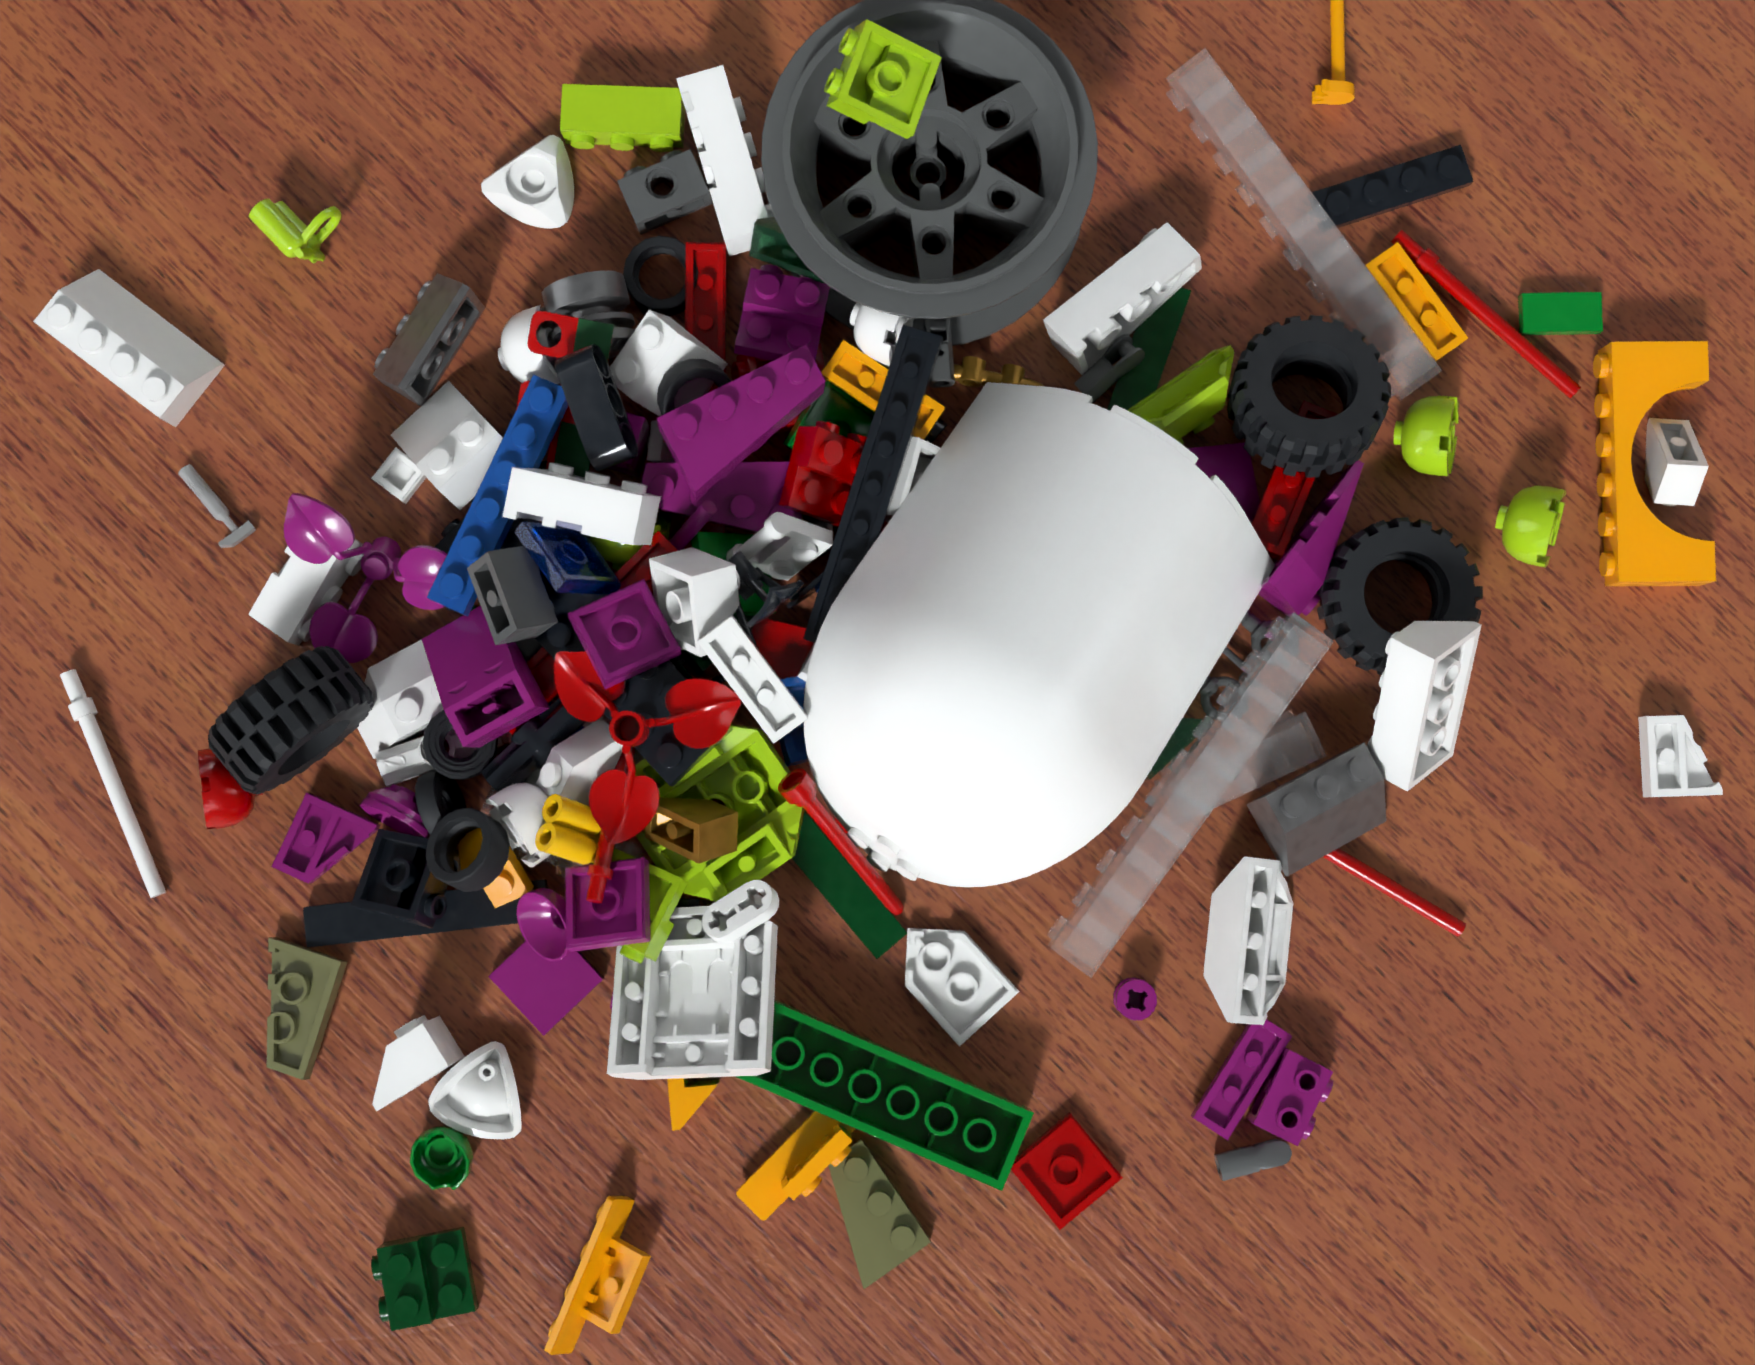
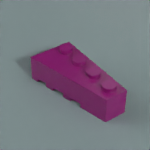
(738, 418)
(741, 498)

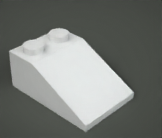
(449, 444)

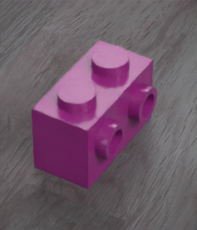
(1290, 1097)

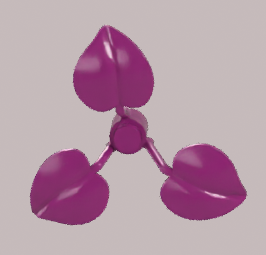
(317, 533)

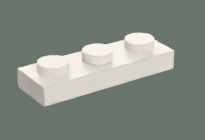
(752, 679)

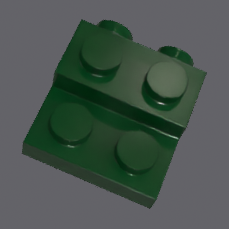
(424, 1278)

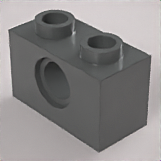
(654, 211)

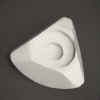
(535, 185)
(479, 1095)

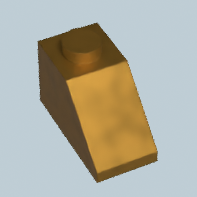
(694, 828)

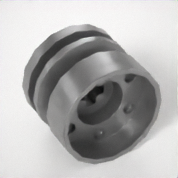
(592, 297)

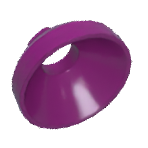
(396, 809)
(543, 923)

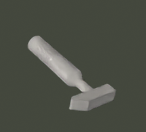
(215, 507)

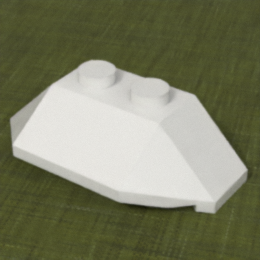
(403, 699)
(1249, 940)

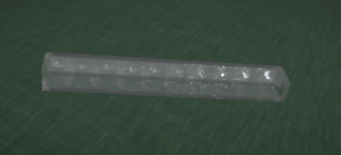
(1298, 220)
(1189, 794)

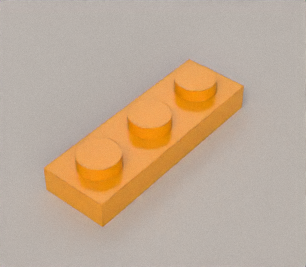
(1416, 301)
(864, 381)

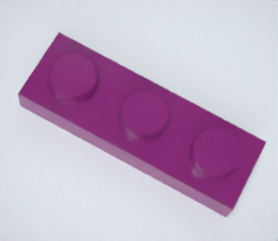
(1240, 1077)

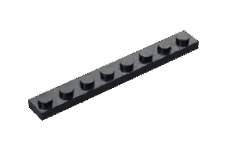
(878, 465)

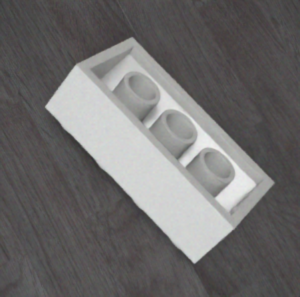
(130, 345)
(1422, 698)

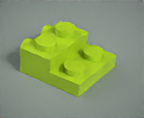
(882, 78)
(664, 896)

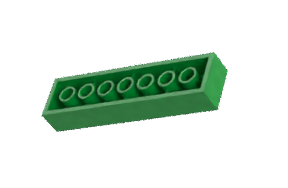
(893, 1097)

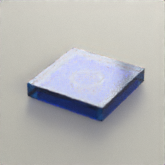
(568, 559)

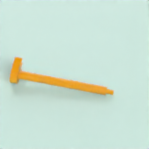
(1336, 90)

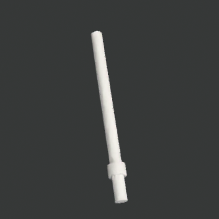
(84, 711)

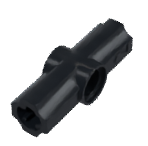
(531, 746)

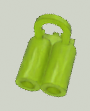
(290, 232)

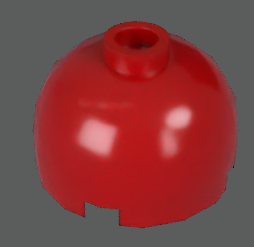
(222, 796)

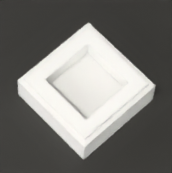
(399, 475)

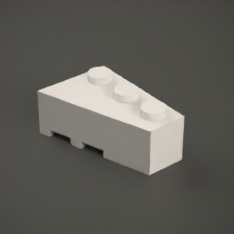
(583, 503)
(298, 591)

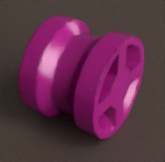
(1129, 993)

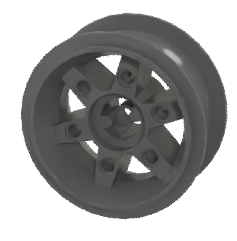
(1035, 96)

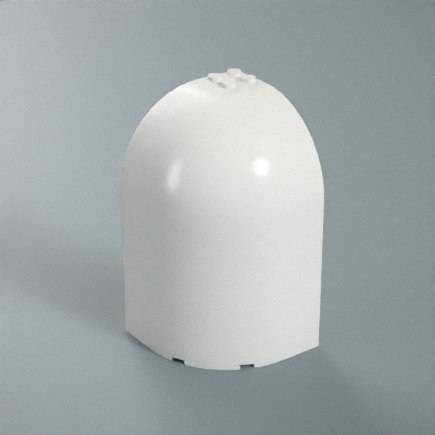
(1023, 638)

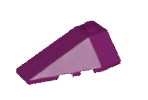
(1307, 557)

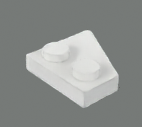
(1672, 759)

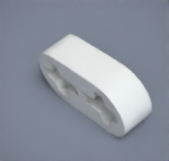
(740, 911)

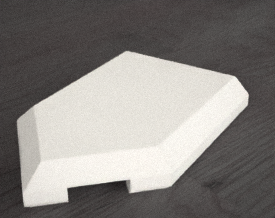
(954, 980)

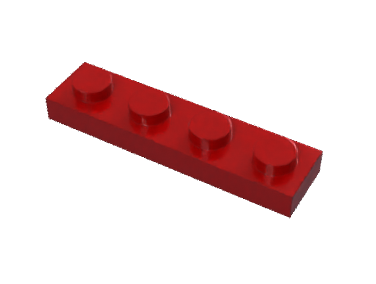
(1284, 498)

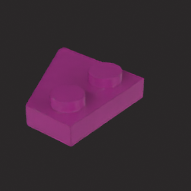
(320, 838)

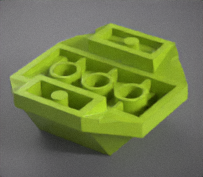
(746, 777)

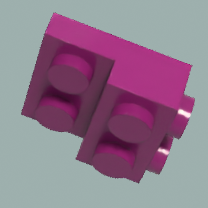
(780, 314)

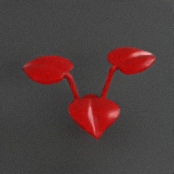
(700, 715)

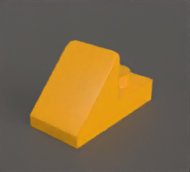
(511, 882)
(687, 1098)

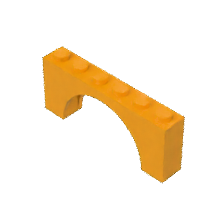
(1635, 542)

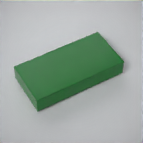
(1560, 313)

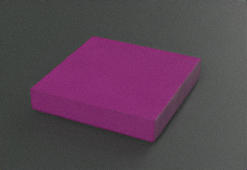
(624, 634)
(622, 915)
(545, 988)

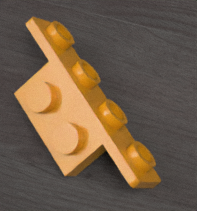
(796, 1164)
(603, 1282)

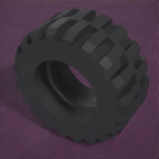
(1322, 352)
(1401, 540)
(290, 719)

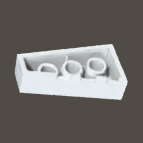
(725, 155)
(1122, 297)

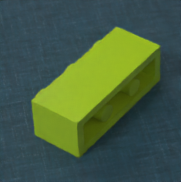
(622, 117)

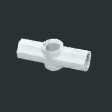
(409, 758)

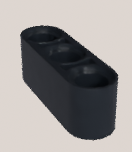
(596, 407)

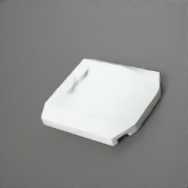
(696, 1007)

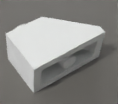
(1673, 462)
(579, 761)

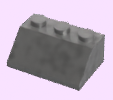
(428, 338)
(1322, 808)

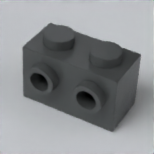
(512, 595)

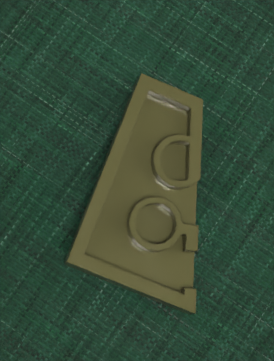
(301, 1003)
(875, 1215)

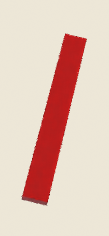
(707, 308)

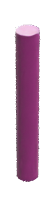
(693, 524)

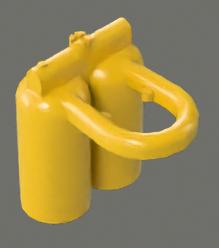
(568, 830)

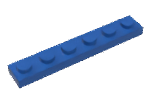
(484, 523)

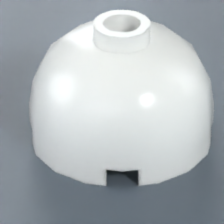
(877, 332)
(516, 355)
(520, 814)

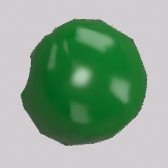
(441, 1157)

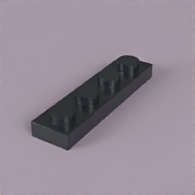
(1395, 187)

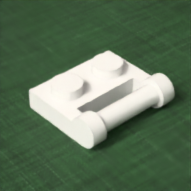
(784, 545)

